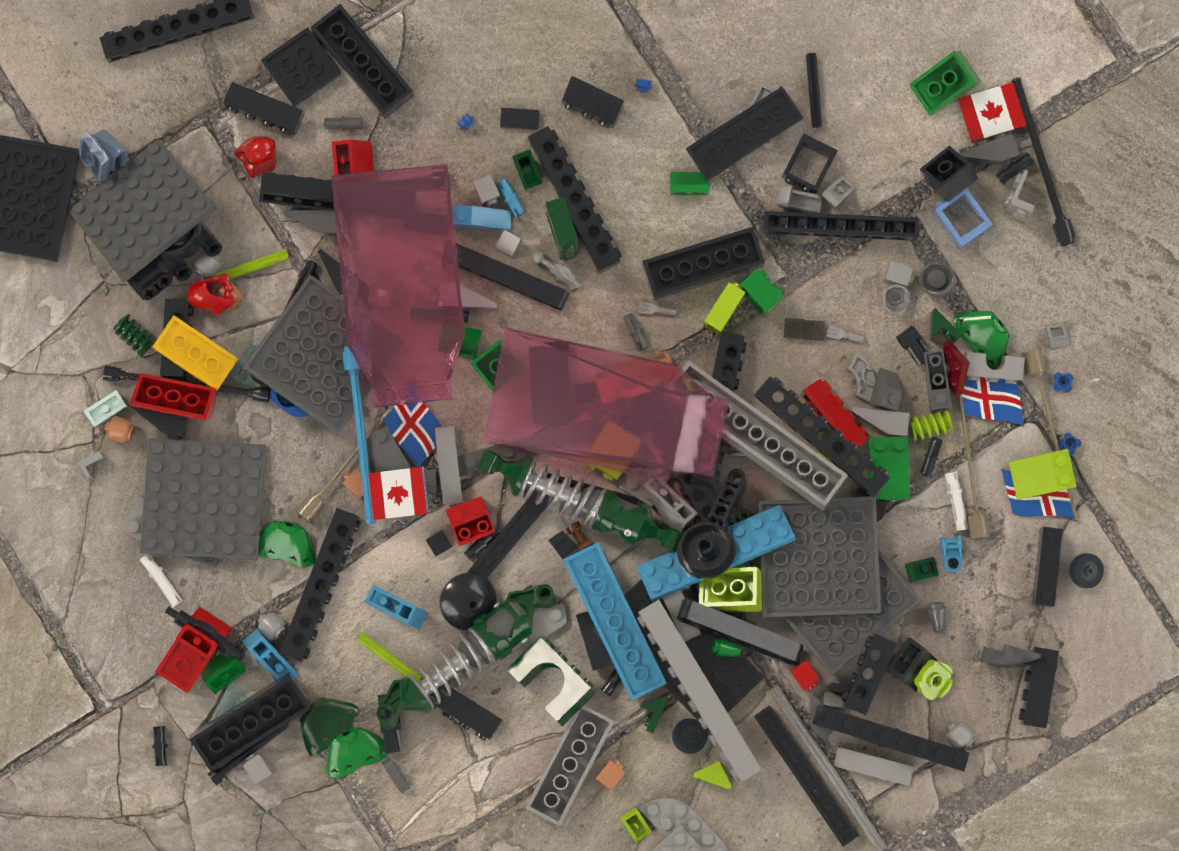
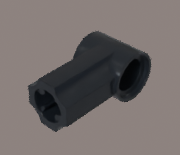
(911, 341)

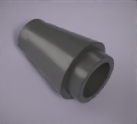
(937, 615)

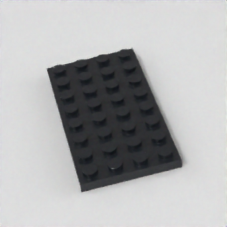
(728, 676)

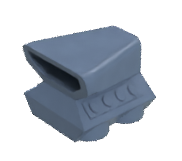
(102, 154)

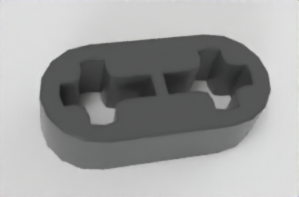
(395, 775)

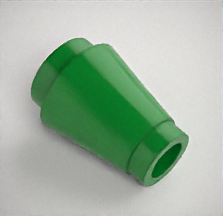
(725, 648)

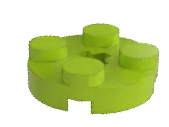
(928, 673)

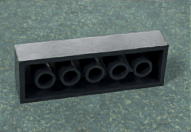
(362, 61)
(703, 263)
(250, 721)

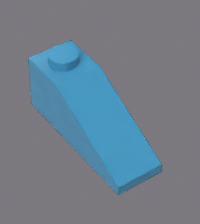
(481, 218)
(396, 607)
(268, 655)

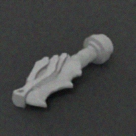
(561, 272)

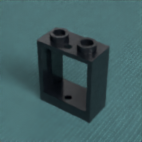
(818, 147)

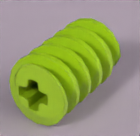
(931, 424)

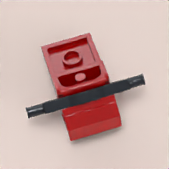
(194, 647)

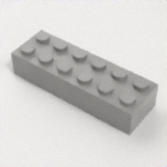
(569, 765)

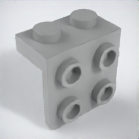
(1018, 208)

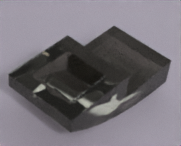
(804, 329)

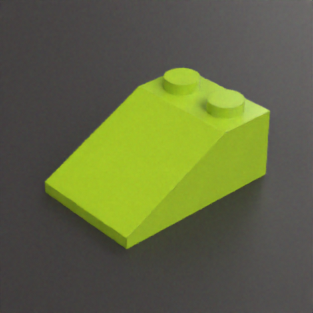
(1042, 474)
(733, 590)

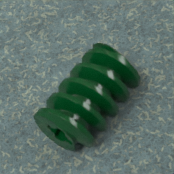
(133, 335)

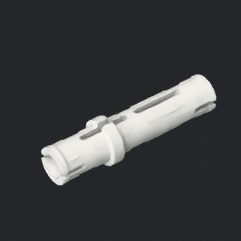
(956, 500)
(163, 583)

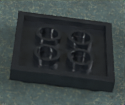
(300, 67)

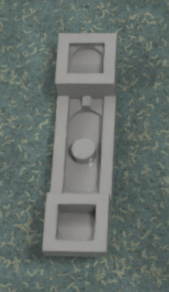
(448, 465)
(873, 766)

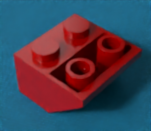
(352, 156)
(470, 521)

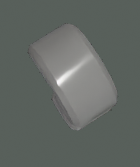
(798, 200)

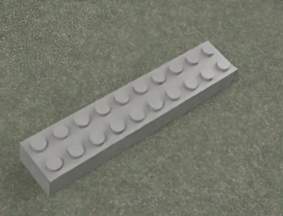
(773, 446)
(699, 691)

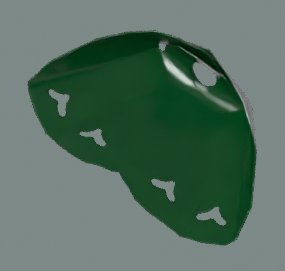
(324, 721)

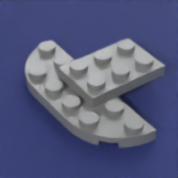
(680, 827)

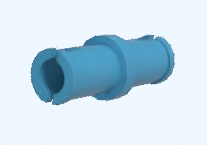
(510, 198)

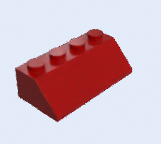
(174, 397)
(830, 407)

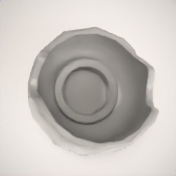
(896, 298)

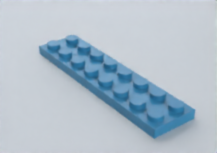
(751, 537)
(614, 621)

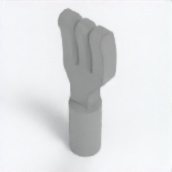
(650, 309)
(838, 333)

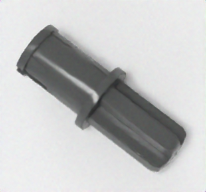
(343, 123)
(635, 331)

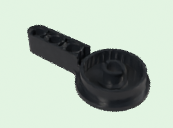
(713, 533)

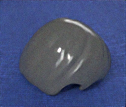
(937, 280)

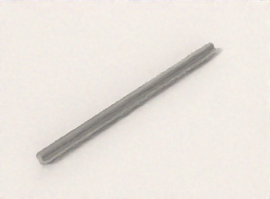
(827, 768)

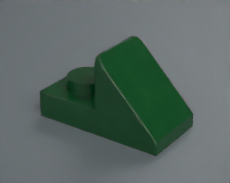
(527, 169)
(939, 322)
(921, 569)
(655, 706)

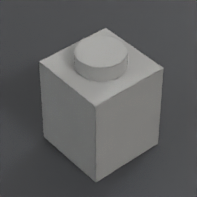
(487, 191)
(899, 274)
(257, 768)

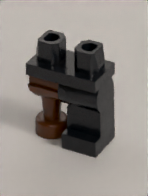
(563, 545)

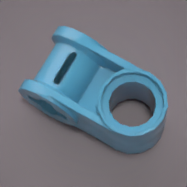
(951, 552)

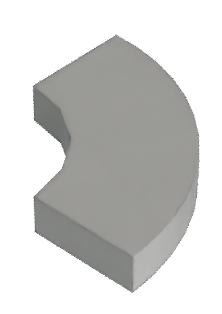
(863, 376)

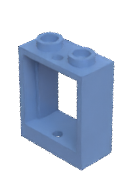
(962, 241)

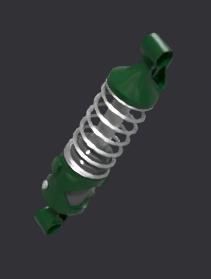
(599, 508)
(488, 640)

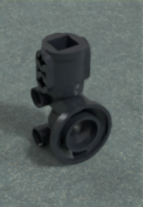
(160, 271)

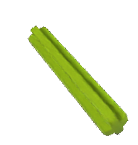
(256, 264)
(386, 656)

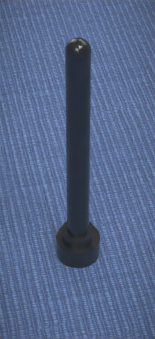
(218, 774)

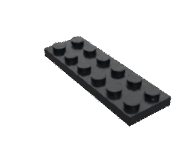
(744, 133)

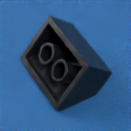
(592, 103)

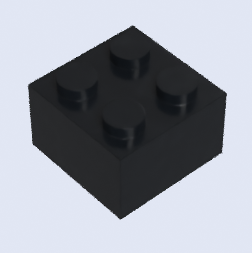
(948, 173)

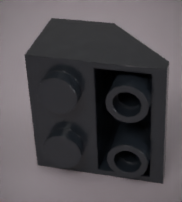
(908, 662)

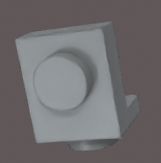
(92, 458)

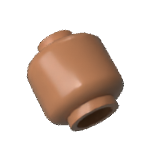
(238, 296)
(120, 430)

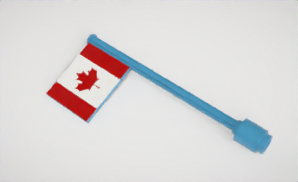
(387, 492)

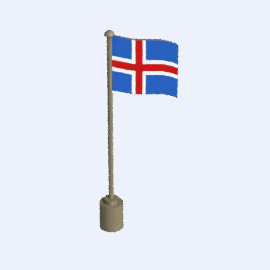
(989, 402)
(412, 429)
(1054, 503)

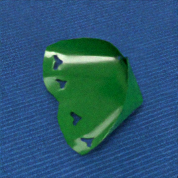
(984, 334)
(287, 542)
(353, 751)

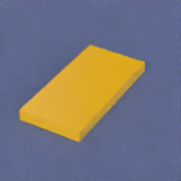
(195, 353)

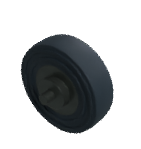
(1086, 570)
(689, 736)

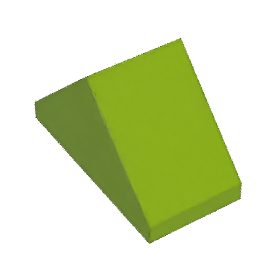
(714, 774)
(635, 824)

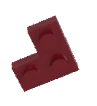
(958, 367)

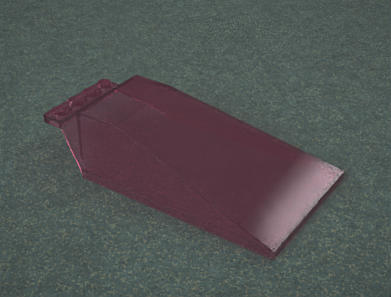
(400, 280)
(602, 408)

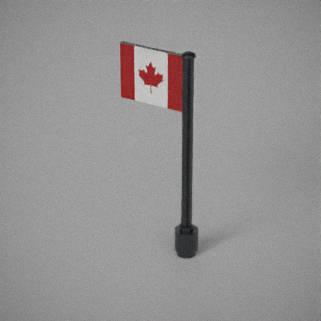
(1005, 110)

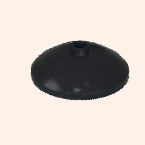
(460, 592)

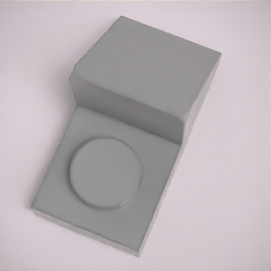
(838, 192)

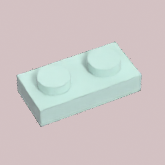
(105, 409)

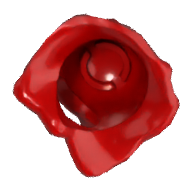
(260, 153)
(201, 294)

